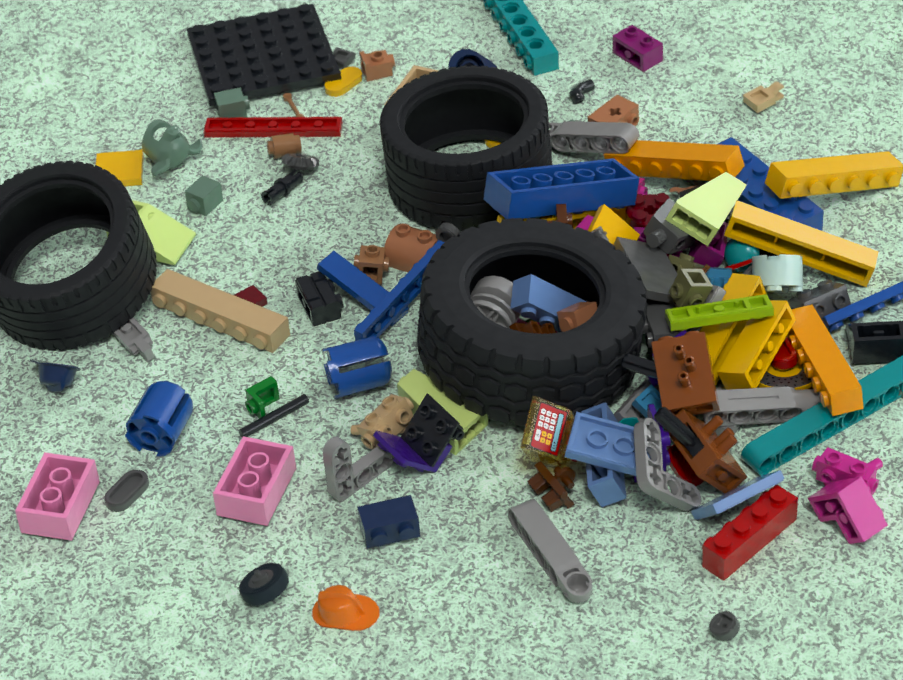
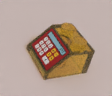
(547, 433)

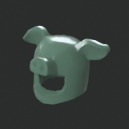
(170, 149)

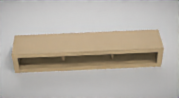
(220, 310)

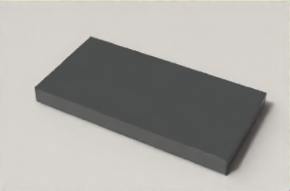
(652, 266)

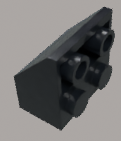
(875, 341)

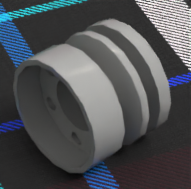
(493, 299)

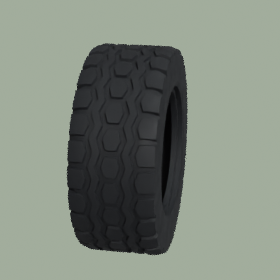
(503, 368)

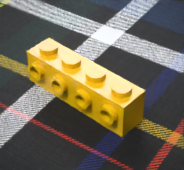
(756, 348)

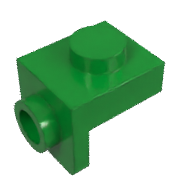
(261, 395)

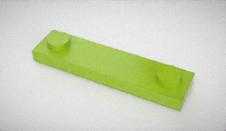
(719, 312)

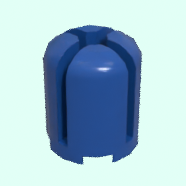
(352, 354)
(159, 418)

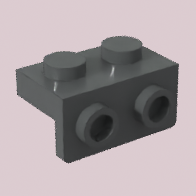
(825, 298)

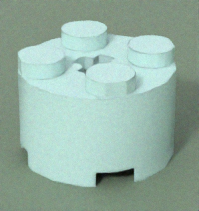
(779, 273)

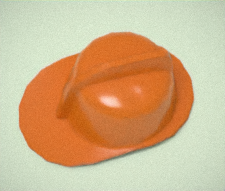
(344, 610)

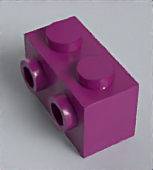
(637, 48)
(714, 252)

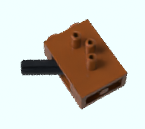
(682, 372)
(703, 448)

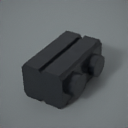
(319, 298)

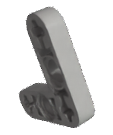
(650, 473)
(347, 479)

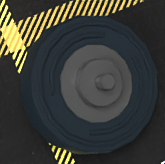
(263, 584)

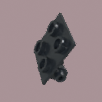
(431, 430)

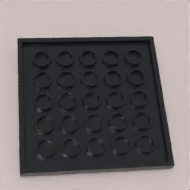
(263, 53)

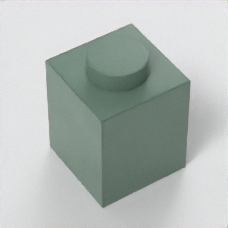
(231, 103)
(204, 195)

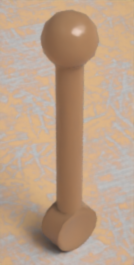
(288, 97)

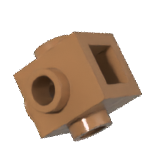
(372, 262)

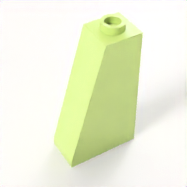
(706, 207)
(417, 385)

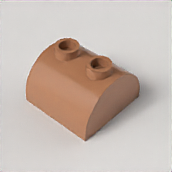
(407, 246)

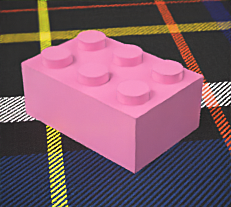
(254, 481)
(57, 496)

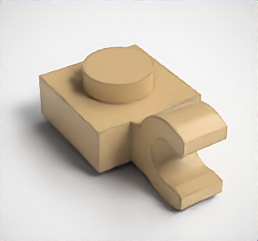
(762, 98)

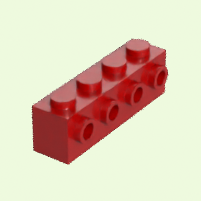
(749, 532)

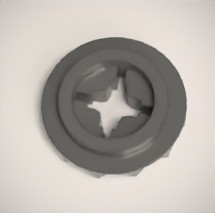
(300, 161)

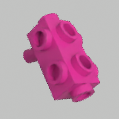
(838, 466)

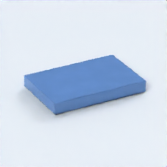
(602, 443)
(737, 495)

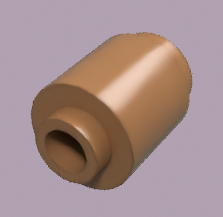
(283, 144)

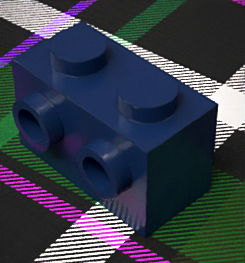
(388, 521)

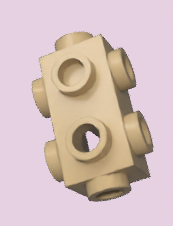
(389, 417)

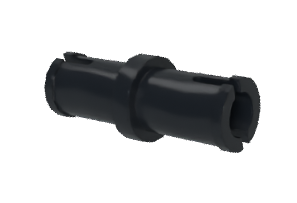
(282, 187)

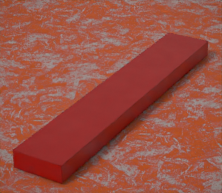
(271, 126)

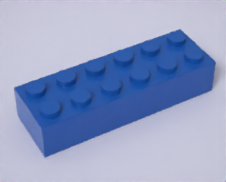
(579, 185)
(761, 196)

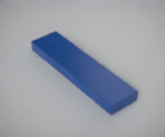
(354, 282)

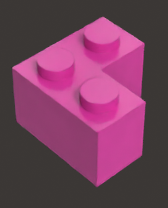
(852, 508)

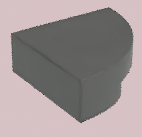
(343, 57)

